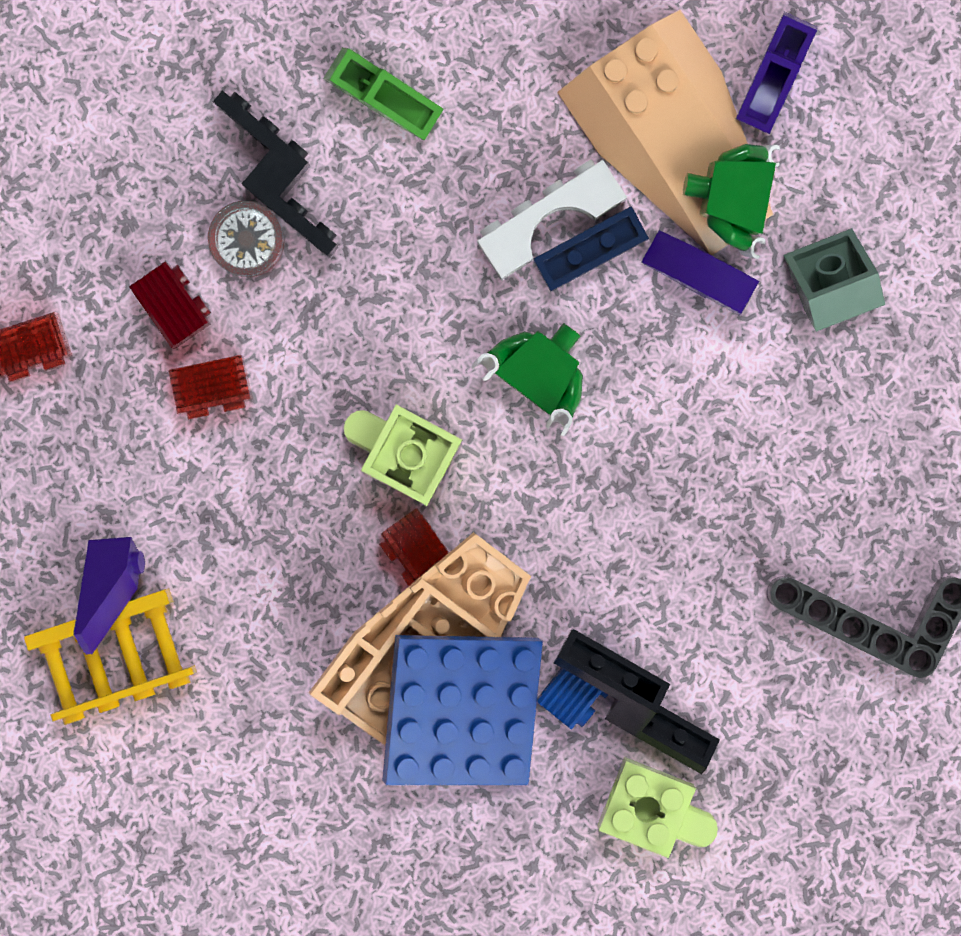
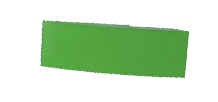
(383, 93)

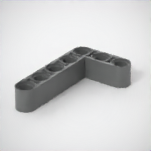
(871, 629)

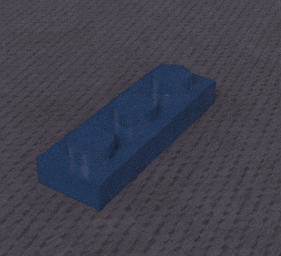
(591, 249)

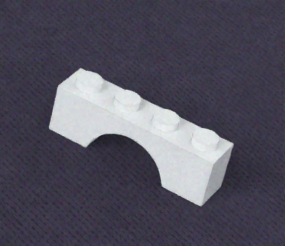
(590, 192)

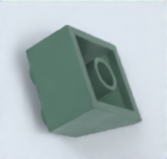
(835, 279)

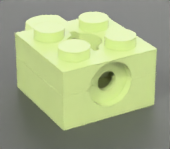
(403, 450)
(654, 810)

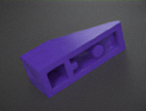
(106, 587)

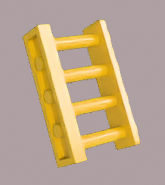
(154, 608)

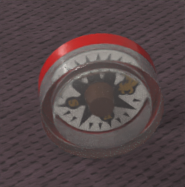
(246, 239)

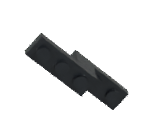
(277, 172)
(637, 701)

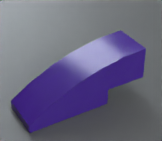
(777, 72)
(700, 272)

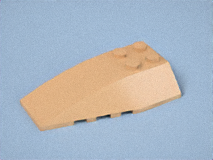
(658, 114)
(462, 595)

